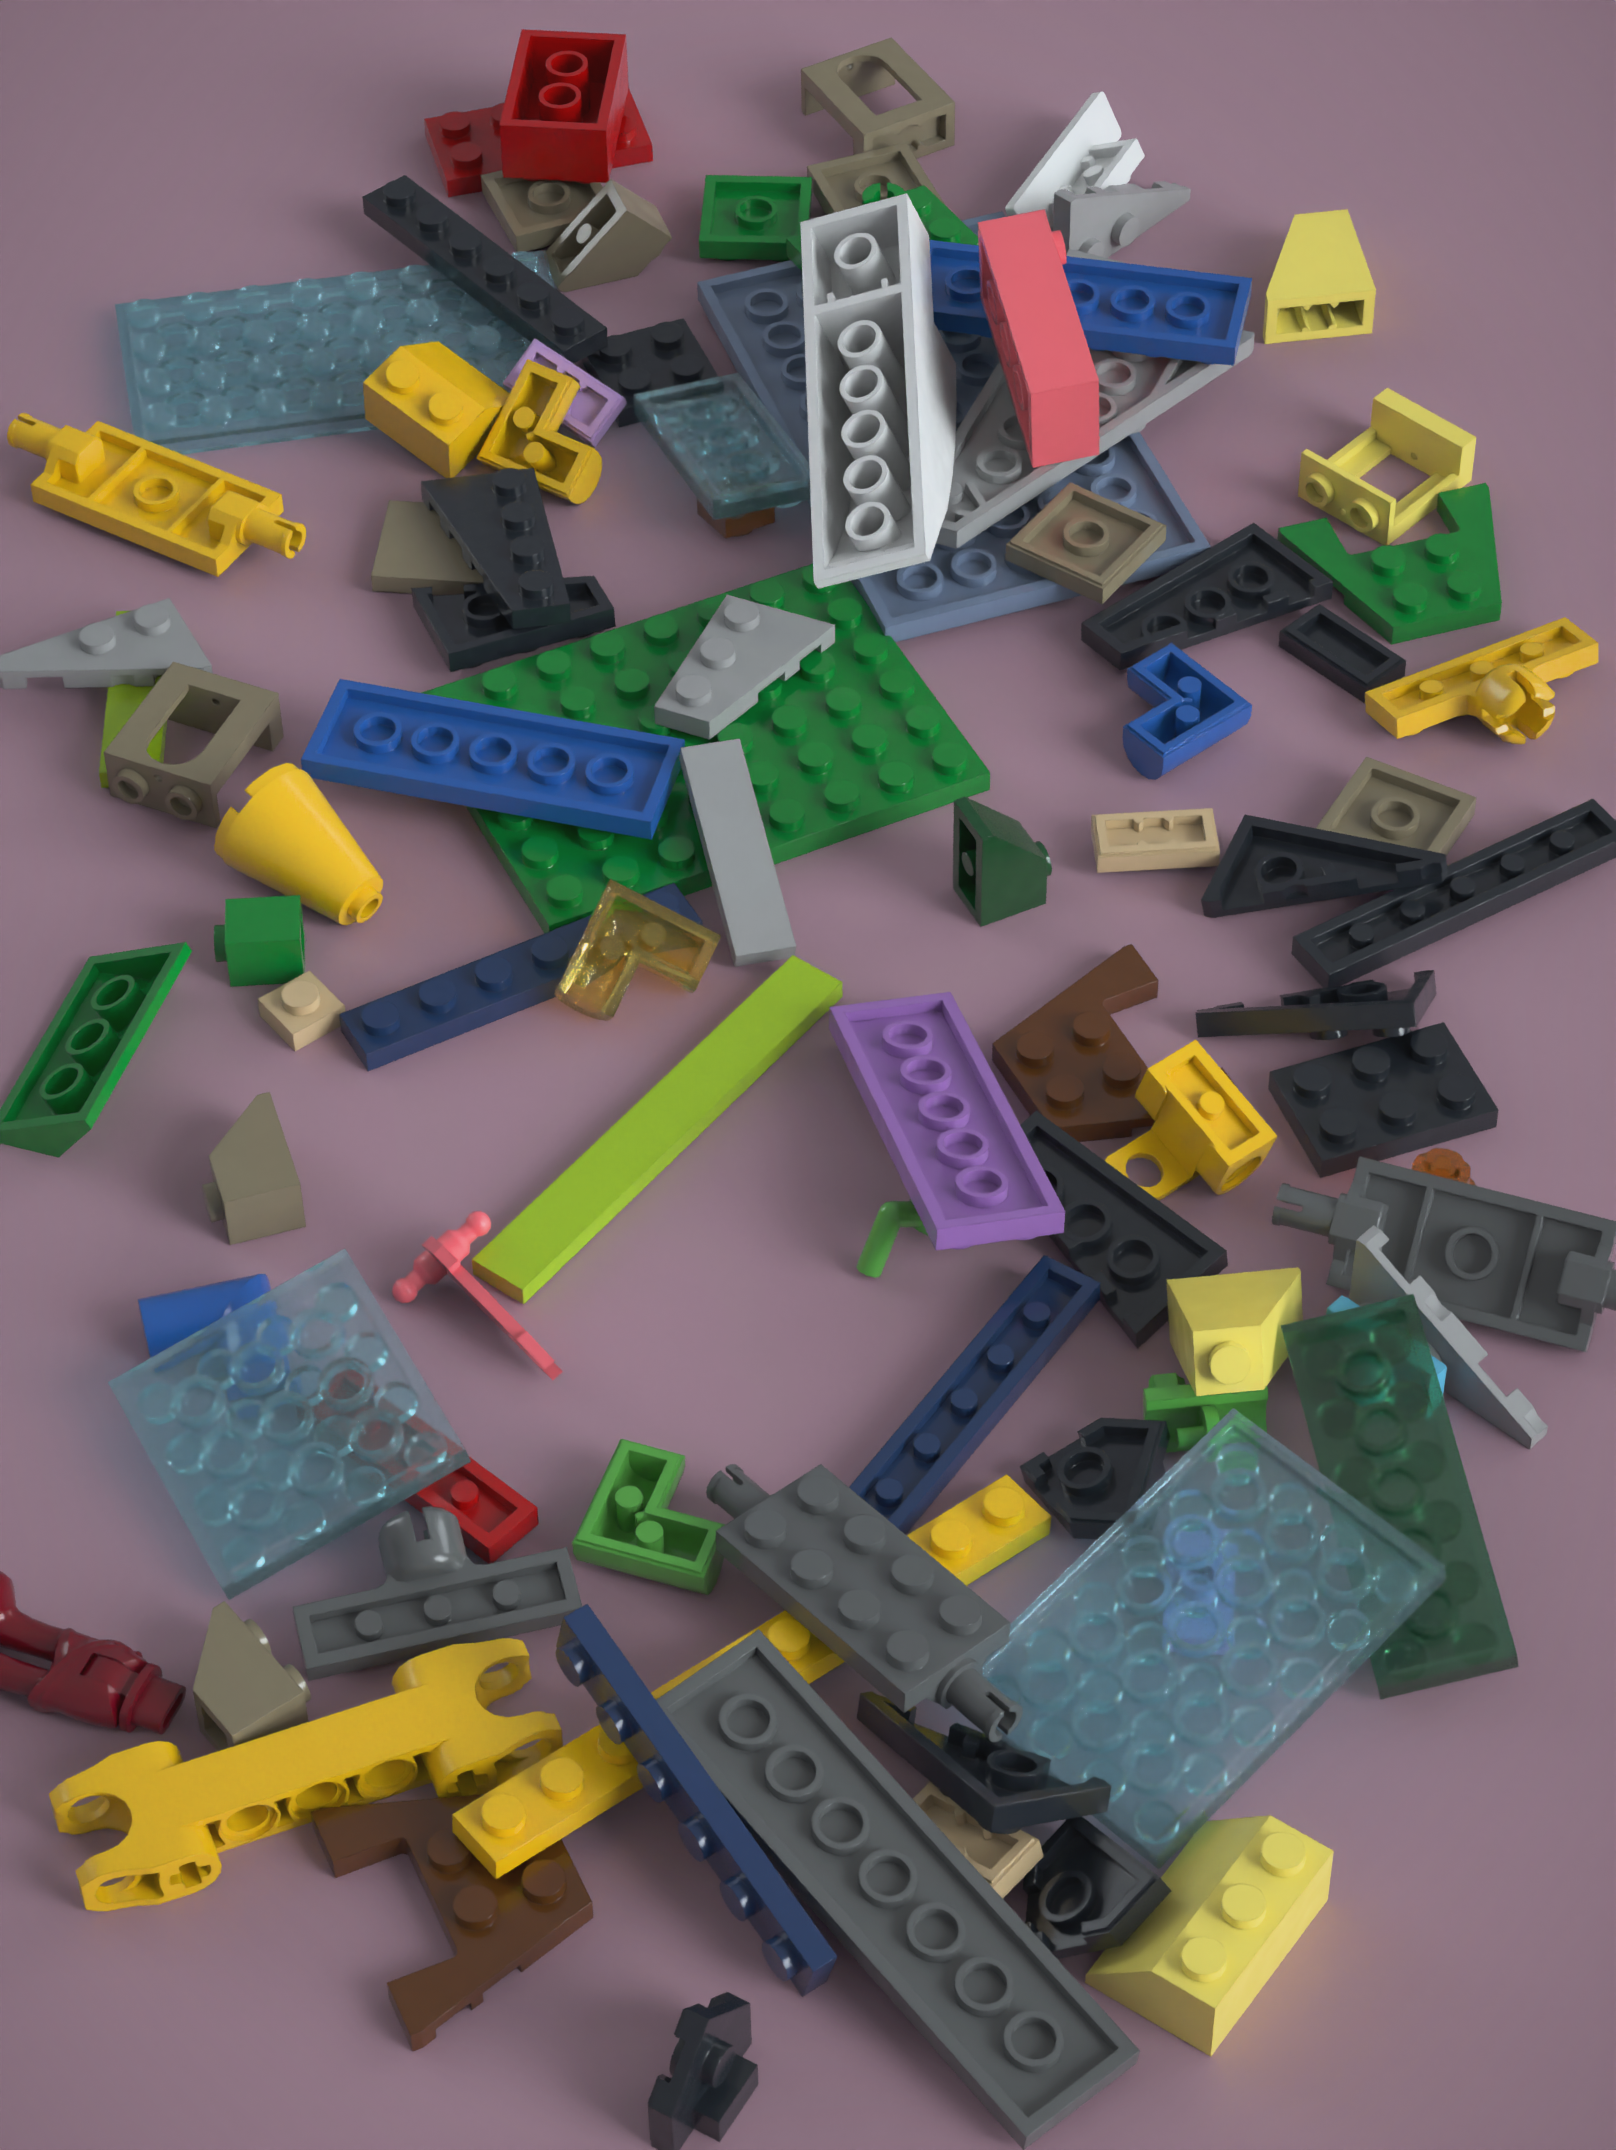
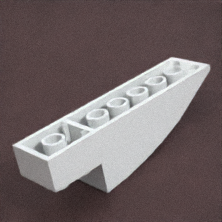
(874, 392)

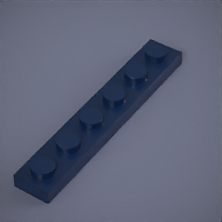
(473, 993)
(976, 1392)
(706, 1819)

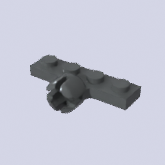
(433, 1600)

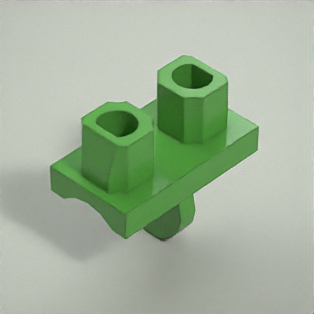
(1193, 1416)

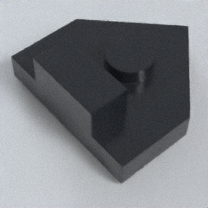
(1099, 1473)
(1088, 1891)
(707, 2074)

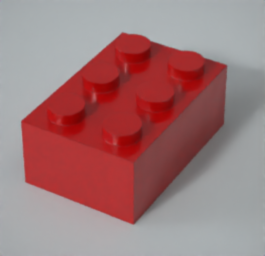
(564, 106)

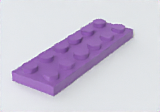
(945, 1122)

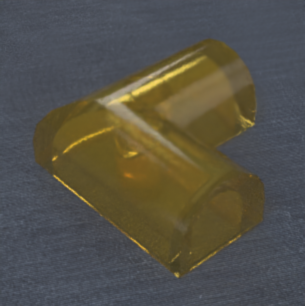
(630, 934)

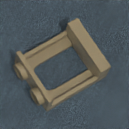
(841, 80)
(229, 708)

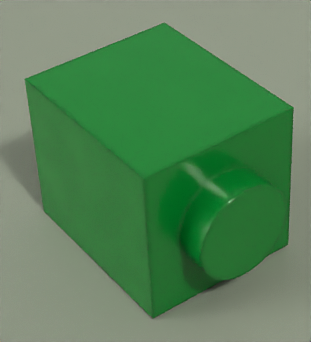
(262, 940)

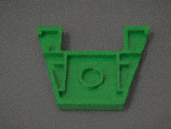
(1419, 584)

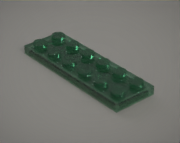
(1391, 1446)

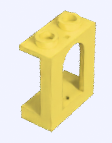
(1407, 433)

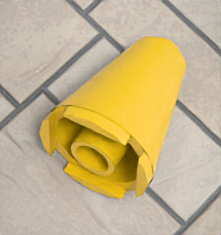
(300, 847)

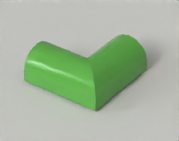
(635, 1530)

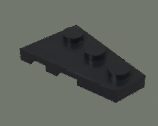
(473, 630)

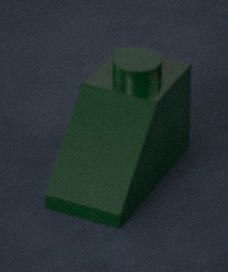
(996, 863)

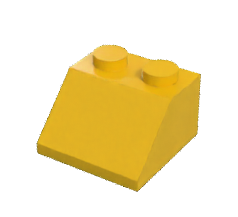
(433, 405)

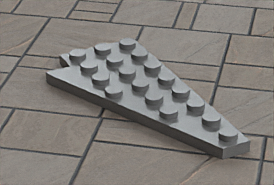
(990, 455)

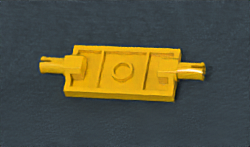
(154, 495)

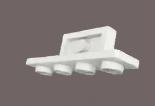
(1080, 158)

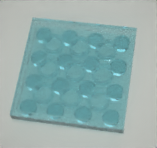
(288, 1423)

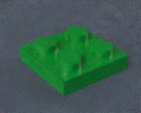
(752, 216)

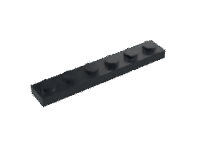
(484, 269)
(1469, 893)

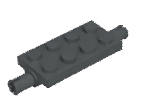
(1478, 1248)
(867, 1593)

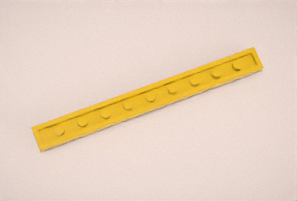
(597, 1774)

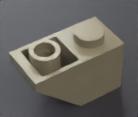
(241, 1685)

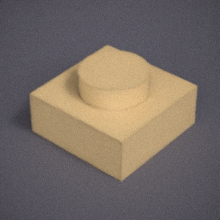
(301, 1010)

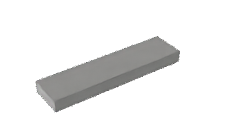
(737, 852)

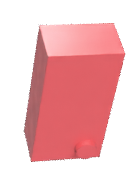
(1039, 337)

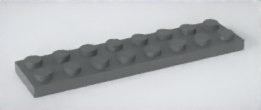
(898, 1892)

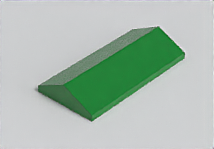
(88, 1047)

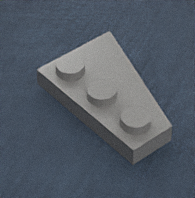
(735, 660)

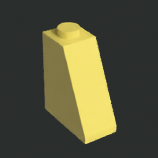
(1319, 282)
(1231, 1327)

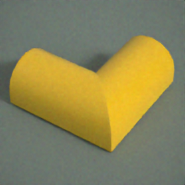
(528, 435)

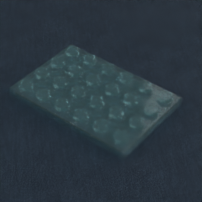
(1205, 1632)

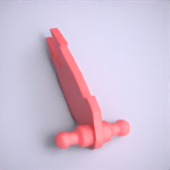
(444, 1258)

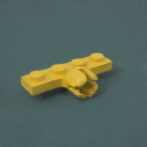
(1496, 684)

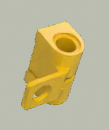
(1198, 1127)

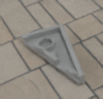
(1113, 217)
(109, 653)
(1449, 1341)

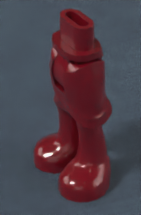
(88, 1677)

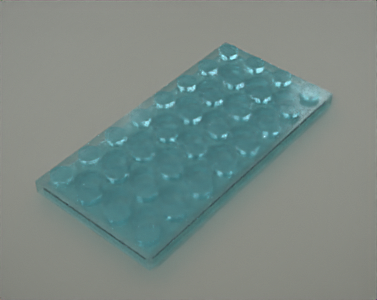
(294, 353)

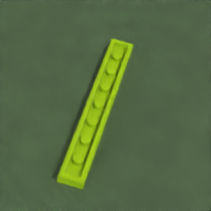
(656, 1130)

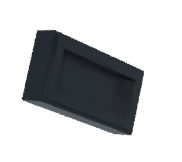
(1341, 652)

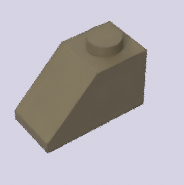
(608, 240)
(254, 1177)

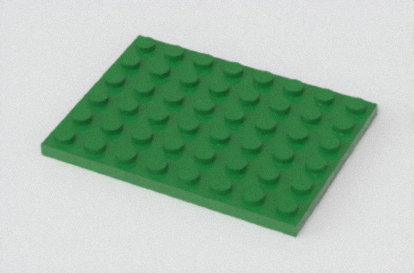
(827, 750)

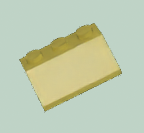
(1230, 1920)

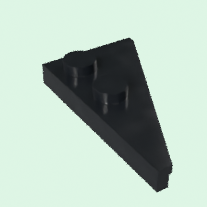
(1294, 864)
(1327, 1011)
(987, 1779)

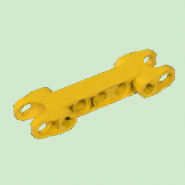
(194, 1809)

